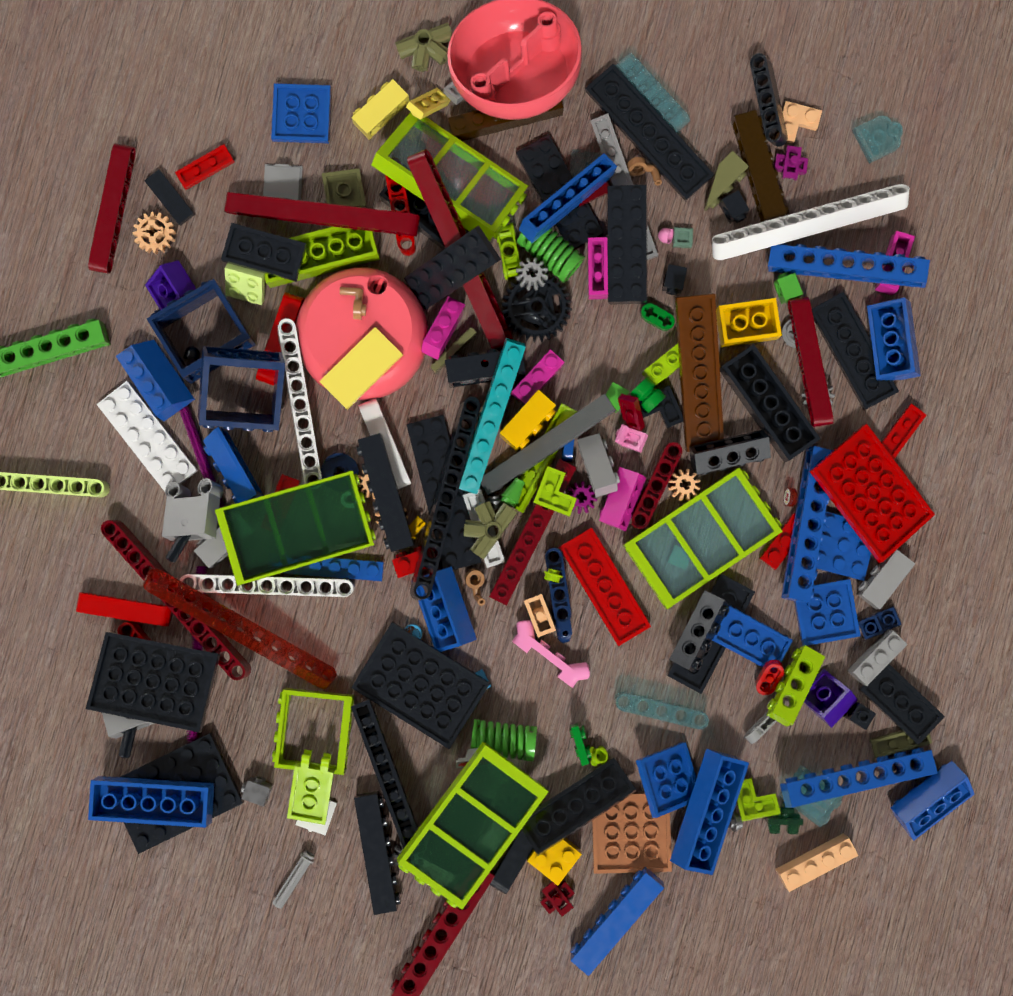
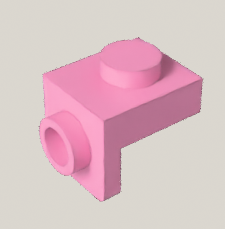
(630, 438)

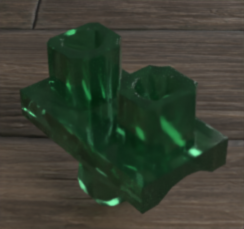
(786, 817)

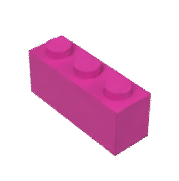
(899, 244)
(597, 268)
(443, 328)
(538, 377)
(622, 503)

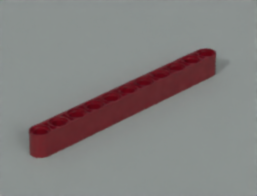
(322, 214)
(450, 230)
(191, 624)

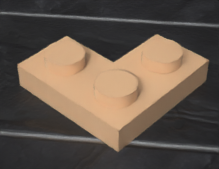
(799, 116)

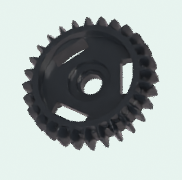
(545, 318)

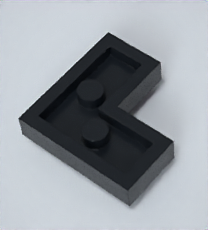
(667, 408)

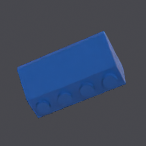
(893, 340)
(155, 378)
(231, 465)
(446, 612)
(932, 800)

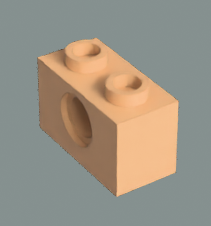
(539, 615)

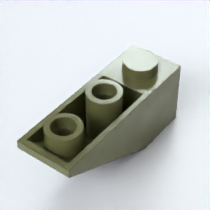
(726, 174)

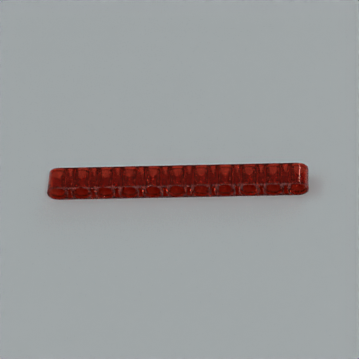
(230, 629)

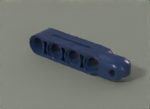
(560, 624)

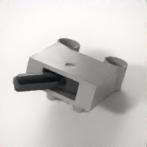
(190, 517)
(126, 727)

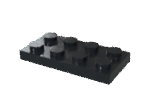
(264, 252)
(902, 704)

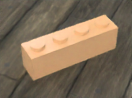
(816, 862)

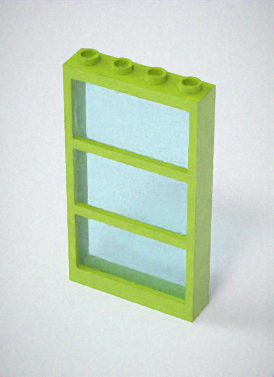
(476, 185)
(703, 537)

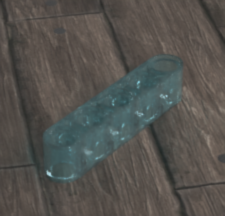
(653, 92)
(668, 716)

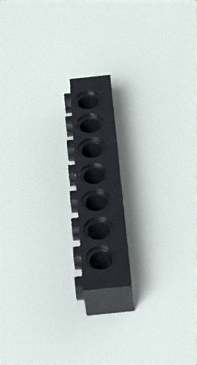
(385, 770)

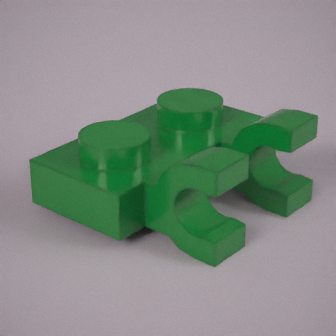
(581, 751)

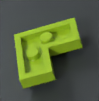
(549, 495)
(755, 807)

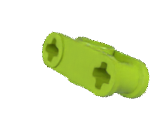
(509, 262)

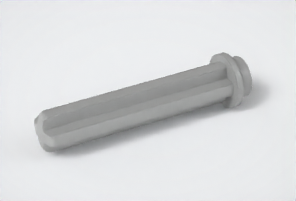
(293, 879)

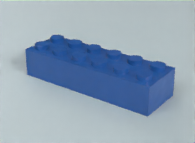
(151, 801)
(709, 812)

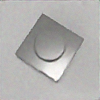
(452, 93)

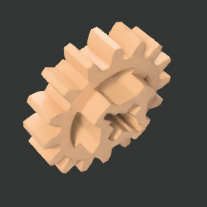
(148, 226)

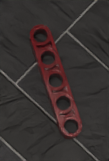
(658, 476)

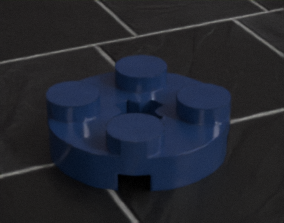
(338, 460)

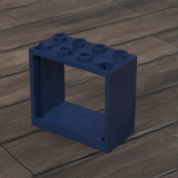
(179, 308)
(247, 359)

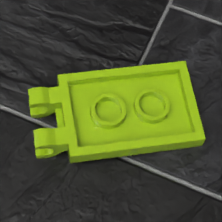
(311, 789)

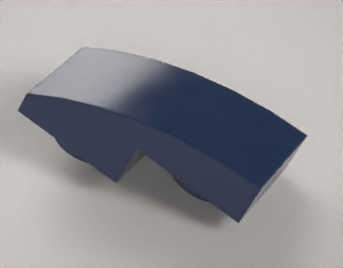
(879, 622)

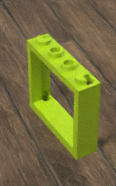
(282, 719)

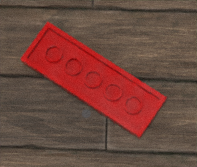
(605, 586)

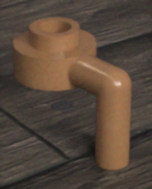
(638, 166)
(359, 308)
(475, 584)

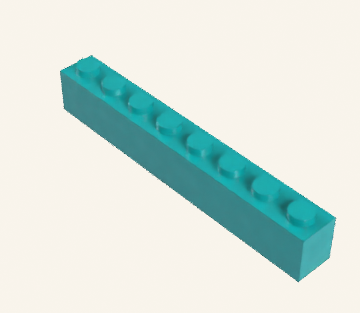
(492, 415)

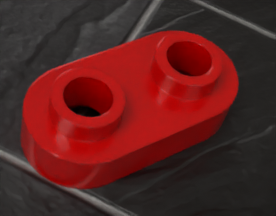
(769, 675)

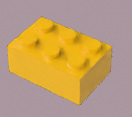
(748, 322)
(528, 421)

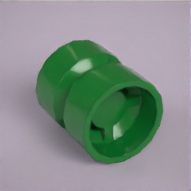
(648, 395)

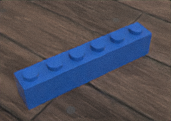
(567, 198)
(616, 921)

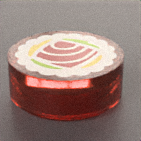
(790, 497)

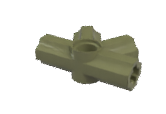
(422, 52)
(481, 528)

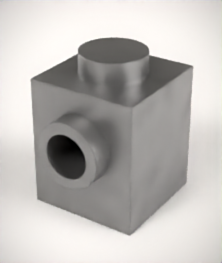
(256, 790)

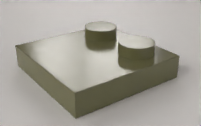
(344, 188)

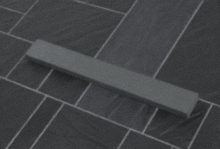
(547, 444)

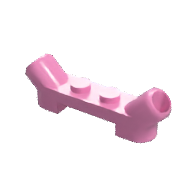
(569, 672)

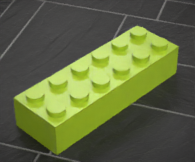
(331, 251)

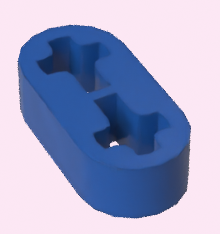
(567, 452)

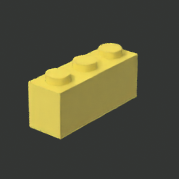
(380, 109)

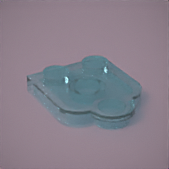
(878, 137)

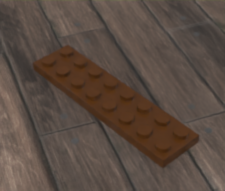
(699, 369)

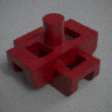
(558, 899)

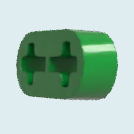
(659, 313)

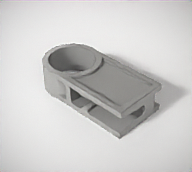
(759, 728)

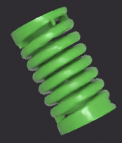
(562, 272)
(509, 740)

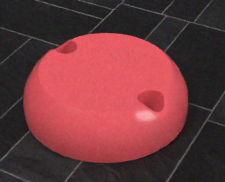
(515, 58)
(329, 331)

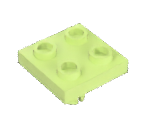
(244, 284)

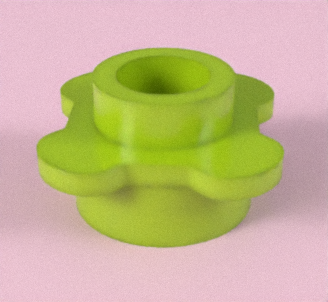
(552, 575)
(602, 755)

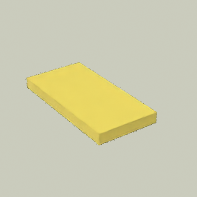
(361, 368)

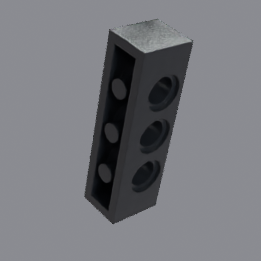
(721, 448)
(698, 621)

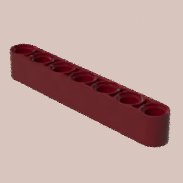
(112, 208)
(810, 362)

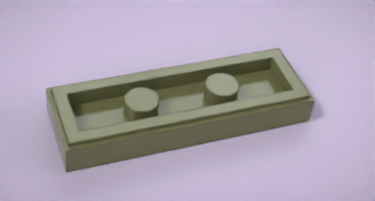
(454, 349)
(895, 743)

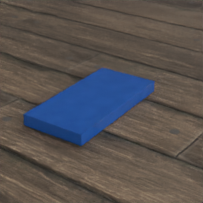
(751, 638)

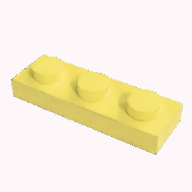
(428, 103)

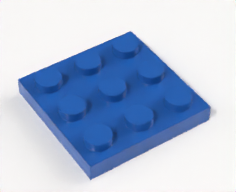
(301, 113)
(842, 549)
(829, 614)
(667, 779)

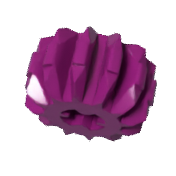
(586, 493)

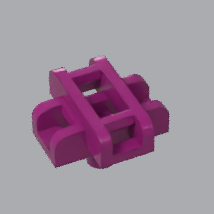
(791, 161)

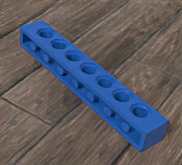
(856, 272)
(801, 532)
(923, 766)

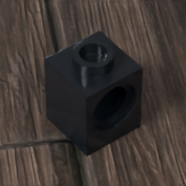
(734, 207)
(674, 279)
(860, 715)

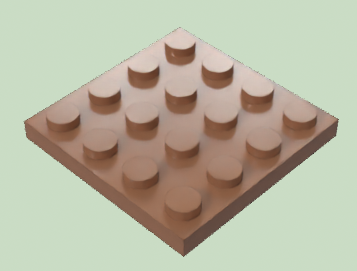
(631, 839)

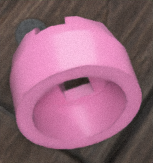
(666, 235)

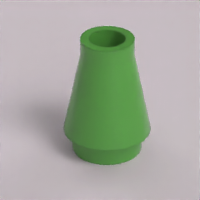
(512, 494)

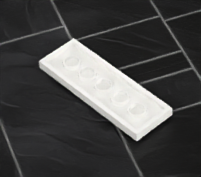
(146, 436)

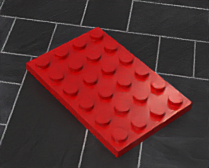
(872, 493)

